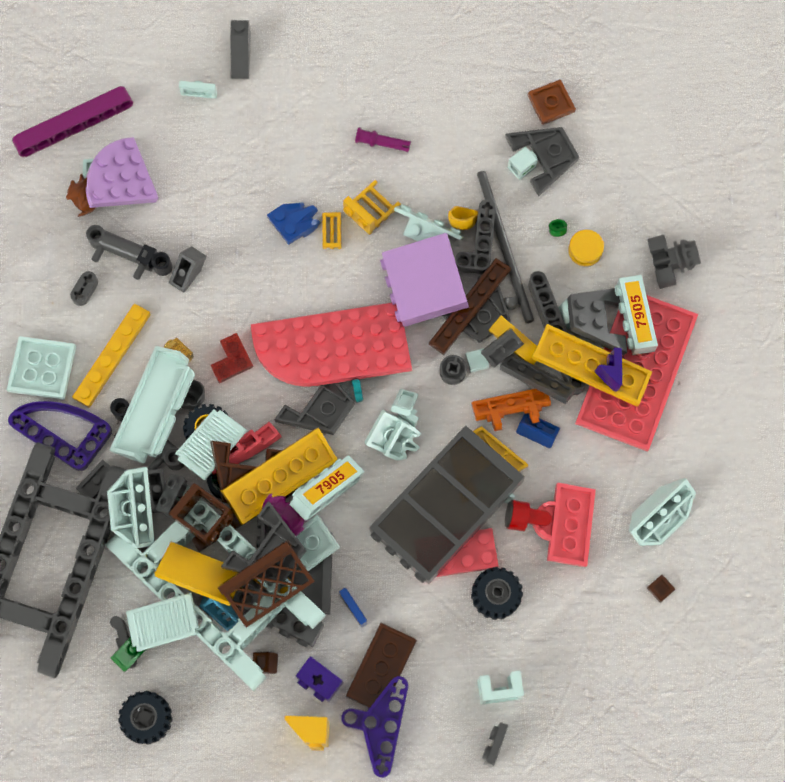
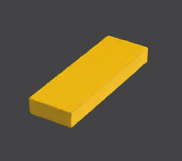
(525, 351)

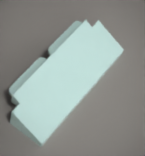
(154, 406)

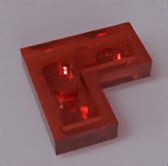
(235, 362)

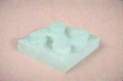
(317, 542)

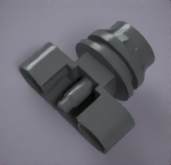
(666, 260)

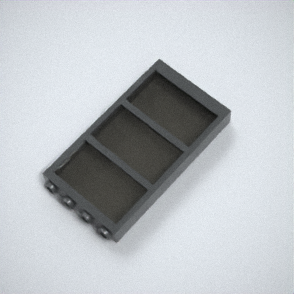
(446, 505)

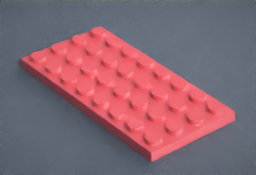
(638, 424)

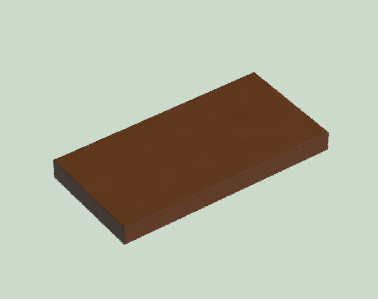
(381, 664)

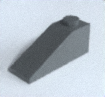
(240, 49)

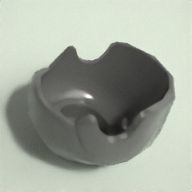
(195, 396)

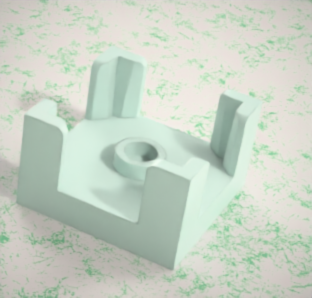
(500, 694)

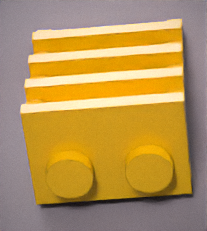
(361, 215)

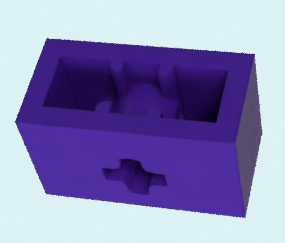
(314, 669)

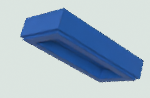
(353, 607)

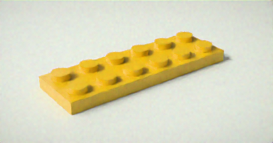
(582, 358)
(279, 475)

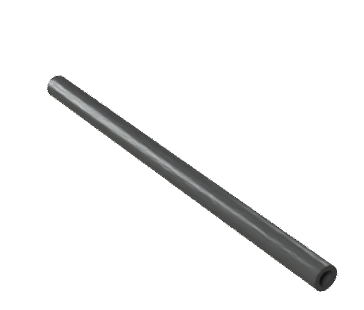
(506, 250)

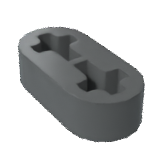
(84, 288)

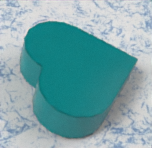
(357, 390)

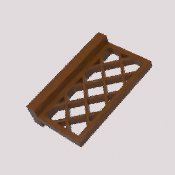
(256, 568)

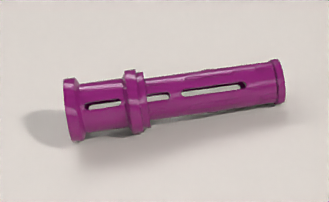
(373, 138)

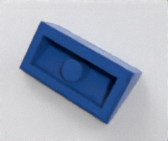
(541, 432)

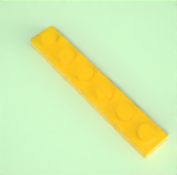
(111, 355)

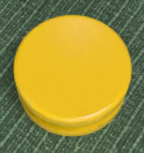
(586, 247)

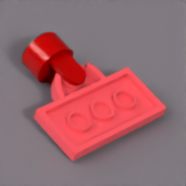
(561, 522)

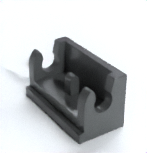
(502, 347)

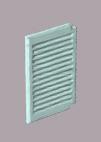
(197, 450)
(162, 622)

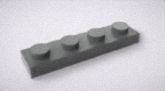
(538, 378)

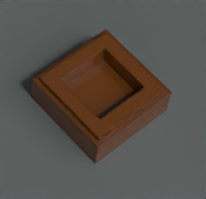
(661, 588)

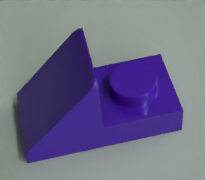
(612, 372)

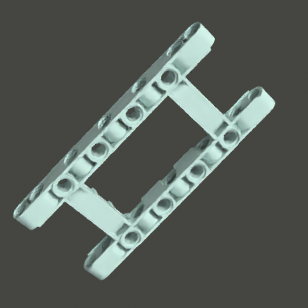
(208, 632)

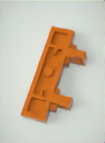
(495, 408)

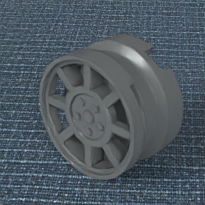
(453, 369)

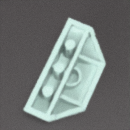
(131, 508)
(662, 513)

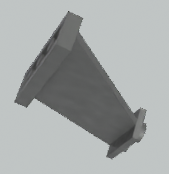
(320, 590)

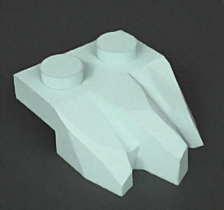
(392, 436)

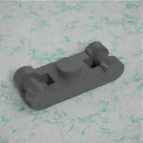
(120, 626)

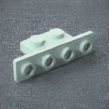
(421, 227)

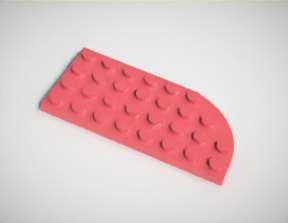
(333, 346)

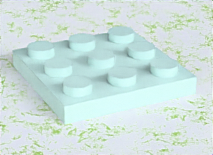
(41, 368)

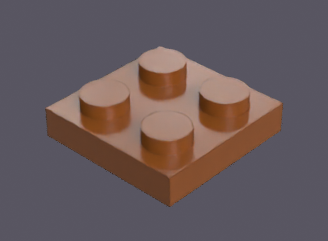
(551, 102)

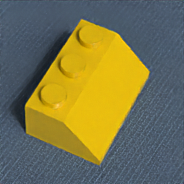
(311, 730)

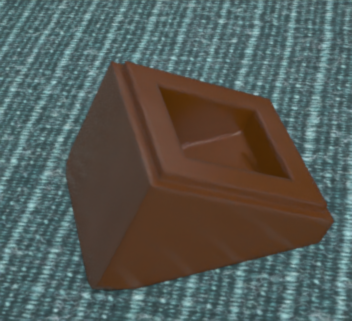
(266, 661)

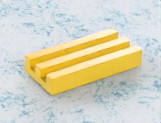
(331, 245)

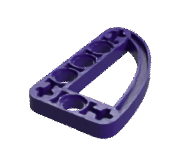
(81, 452)

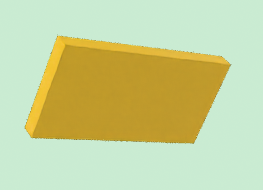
(194, 572)

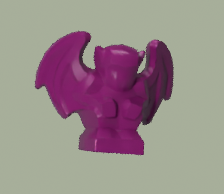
(286, 512)

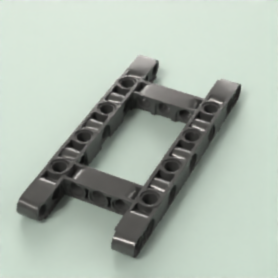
(84, 569)

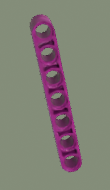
(72, 121)

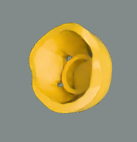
(462, 218)

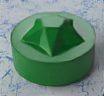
(557, 227)

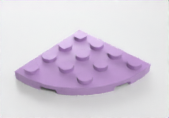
(119, 176)

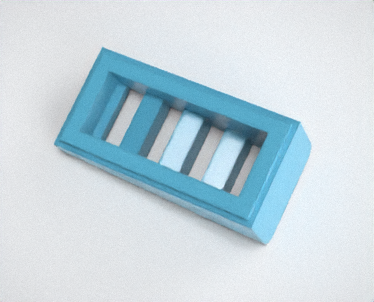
(210, 607)

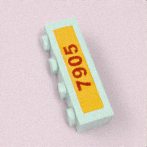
(636, 315)
(326, 487)

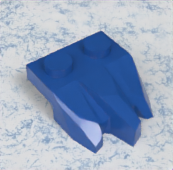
(294, 221)

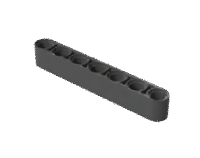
(549, 306)

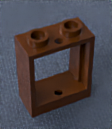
(188, 501)

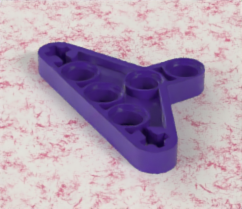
(382, 713)

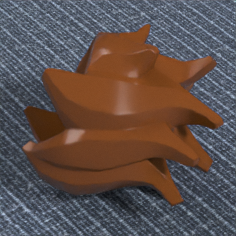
(78, 195)

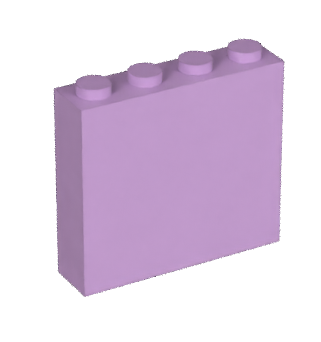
(424, 280)

